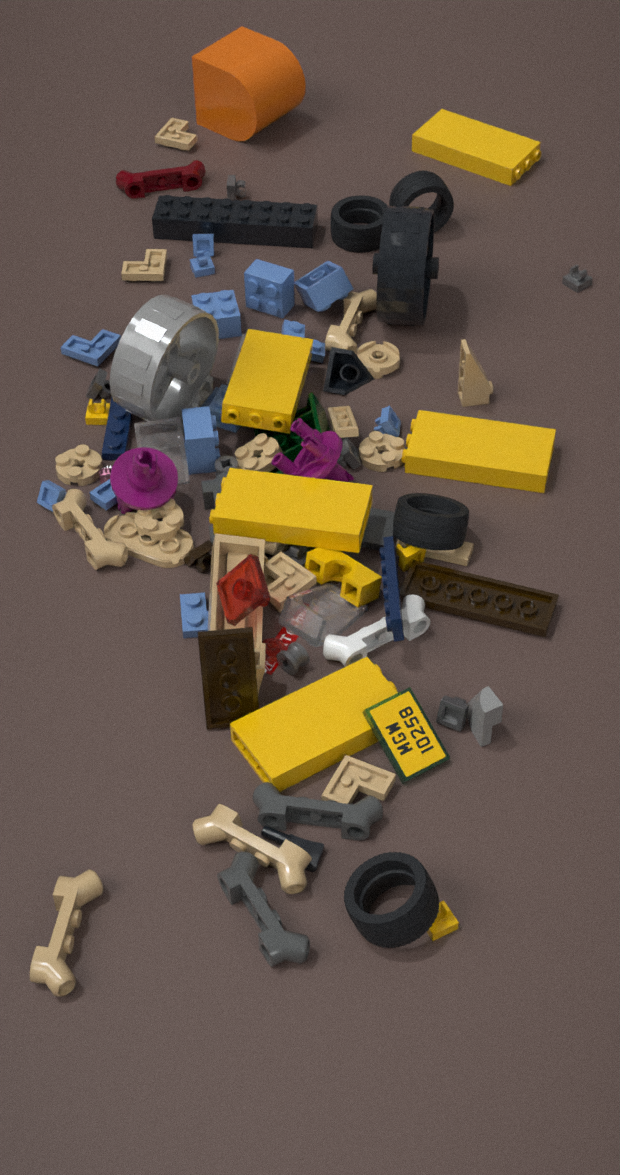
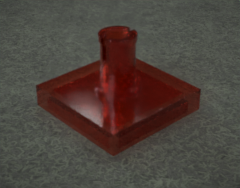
(243, 590)

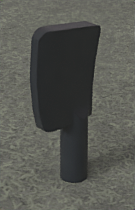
(313, 848)

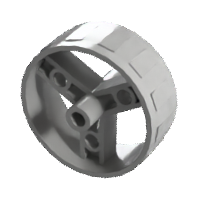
(163, 358)

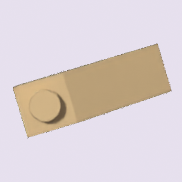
(472, 381)

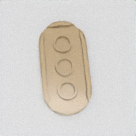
(162, 553)

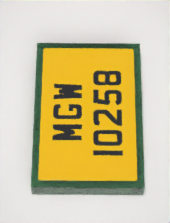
(406, 735)

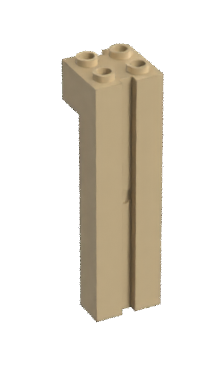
(226, 554)

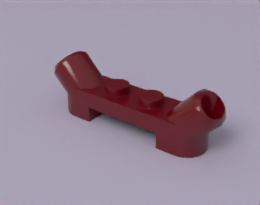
(139, 183)

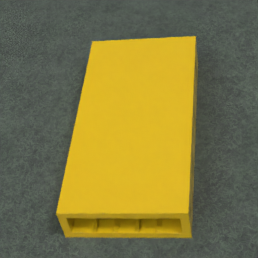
(476, 147)
(267, 381)
(479, 451)
(292, 509)
(312, 725)

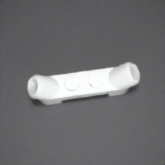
(357, 645)

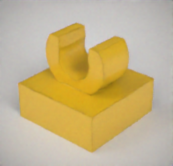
(97, 413)
(409, 554)
(444, 923)

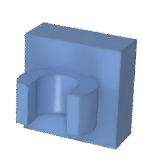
(203, 242)
(202, 265)
(388, 422)
(50, 494)

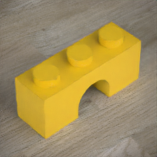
(358, 582)

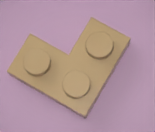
(175, 135)
(148, 270)
(289, 578)
(355, 777)

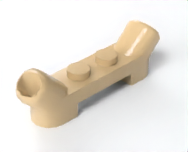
(354, 307)
(98, 551)
(288, 859)
(48, 962)

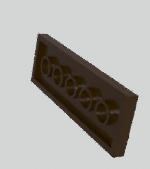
(481, 598)

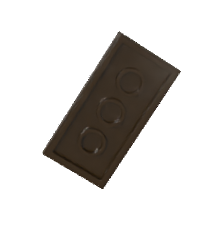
(228, 675)

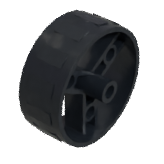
(405, 265)

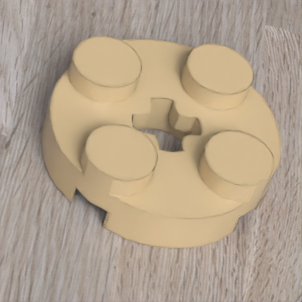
(379, 358)
(377, 442)
(260, 445)
(68, 465)
(172, 517)

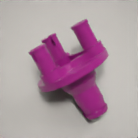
(317, 457)
(143, 479)

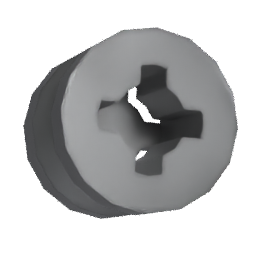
(223, 464)
(293, 658)

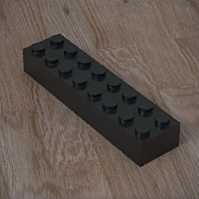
(236, 221)

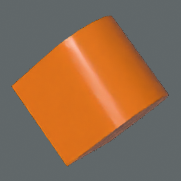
(245, 84)

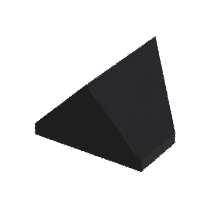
(345, 372)

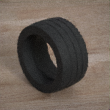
(420, 183)
(358, 210)
(430, 521)
(407, 921)

